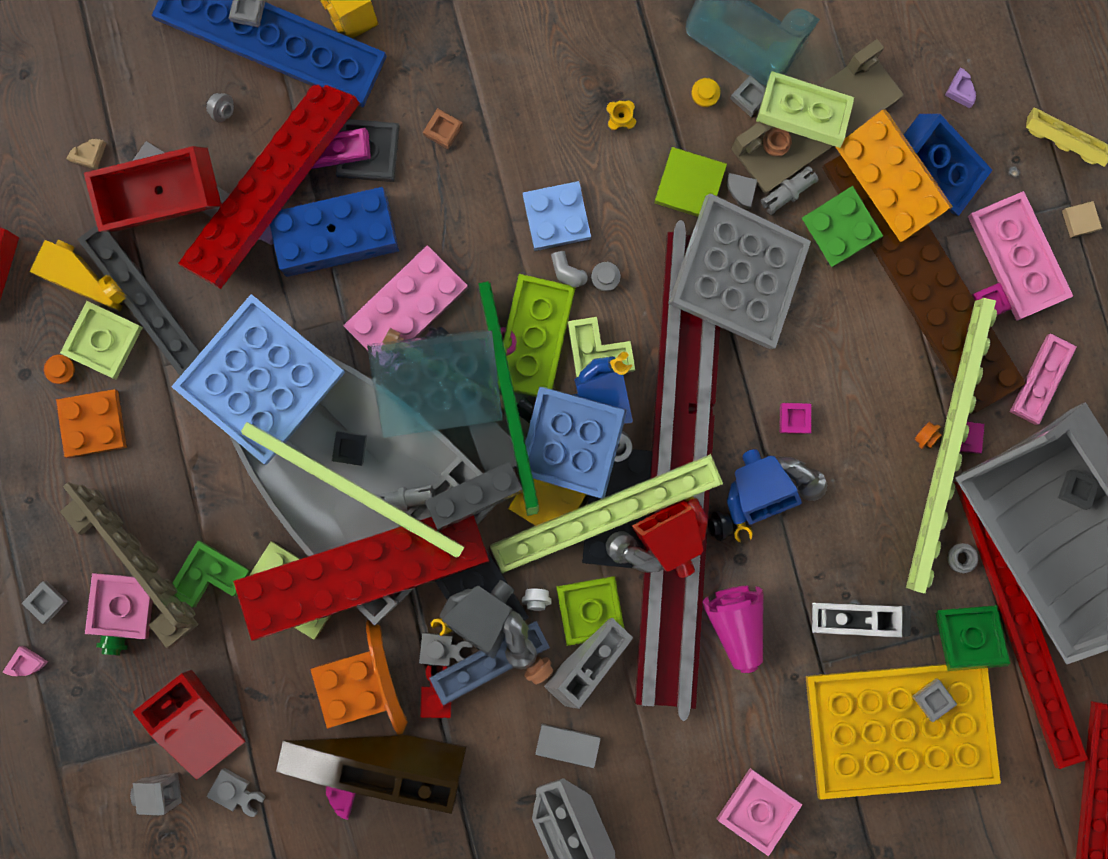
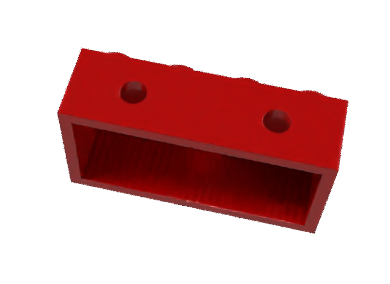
(128, 194)

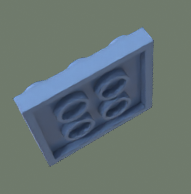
(573, 441)

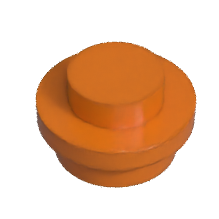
(59, 369)
(928, 435)

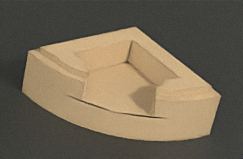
(88, 153)

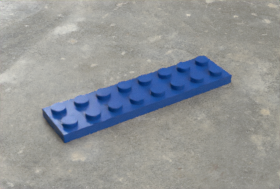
(281, 43)

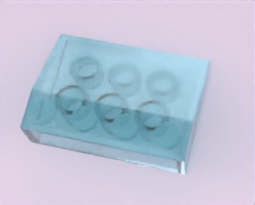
(435, 382)

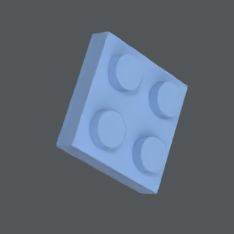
(556, 216)

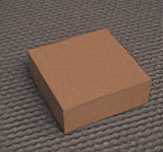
(442, 128)

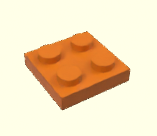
(91, 423)

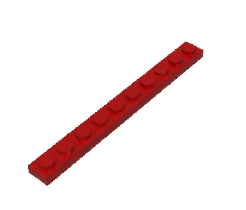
(1029, 648)

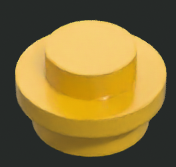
(705, 92)

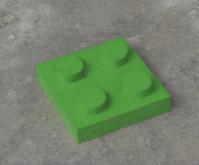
(842, 226)

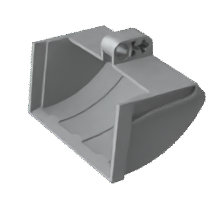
(1046, 542)

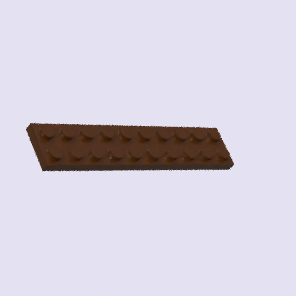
(933, 295)

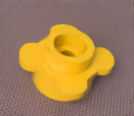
(615, 109)

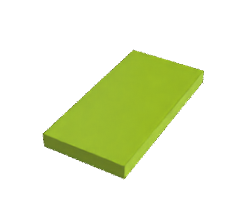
(539, 323)

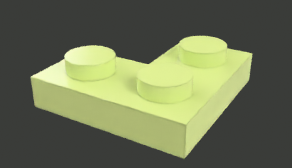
(587, 344)

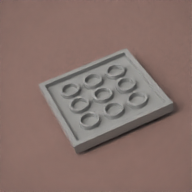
(739, 271)

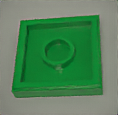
(972, 638)

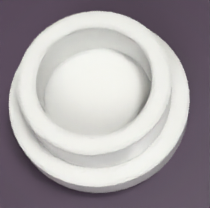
(536, 599)

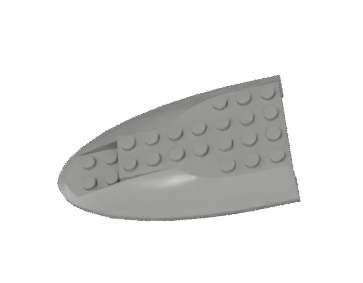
(327, 518)

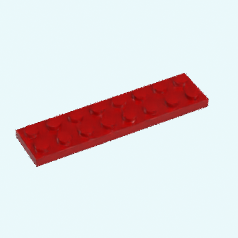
(268, 184)
(352, 576)

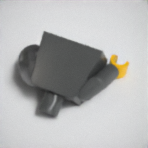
(485, 622)

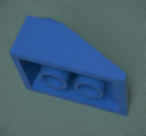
(948, 159)

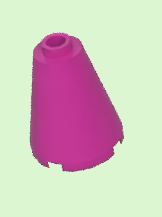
(739, 625)

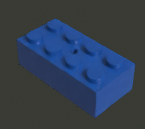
(361, 232)

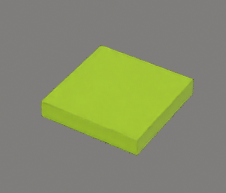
(688, 181)
(587, 607)

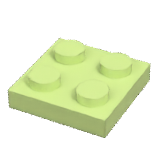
(101, 340)

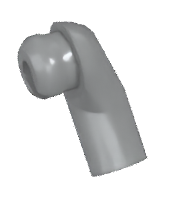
(566, 273)

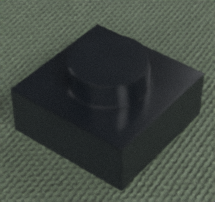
(349, 448)

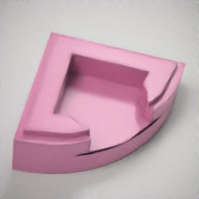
(24, 663)

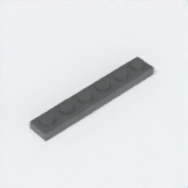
(141, 298)

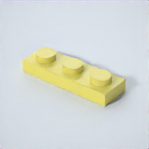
(1067, 137)

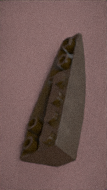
(382, 767)

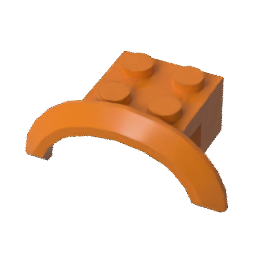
(359, 686)

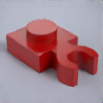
(430, 703)

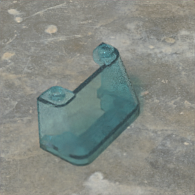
(750, 35)

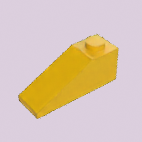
(67, 269)

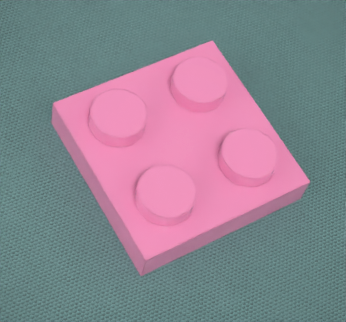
(118, 607)
(759, 812)

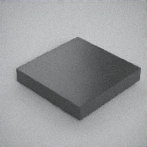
(383, 152)

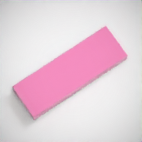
(1043, 379)

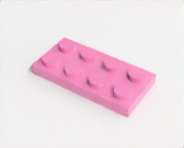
(1020, 255)
(408, 300)

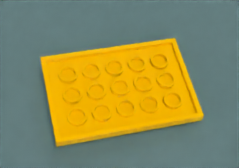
(879, 740)

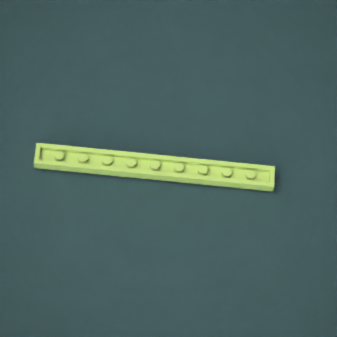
(954, 434)

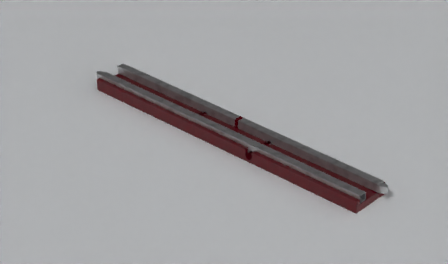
(680, 435)

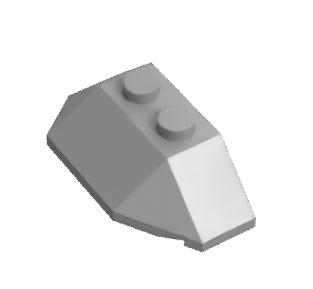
(570, 823)

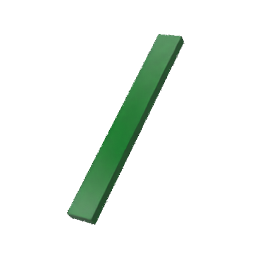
(509, 401)

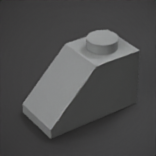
(156, 794)

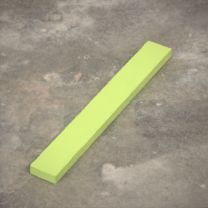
(352, 489)
(606, 513)

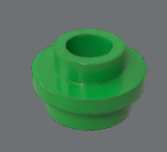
(112, 645)

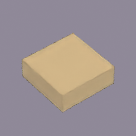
(1081, 219)

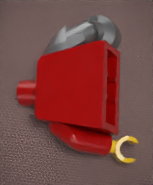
(669, 535)

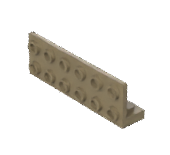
(861, 79)
(89, 511)

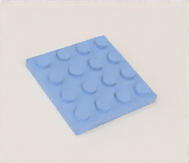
(258, 375)

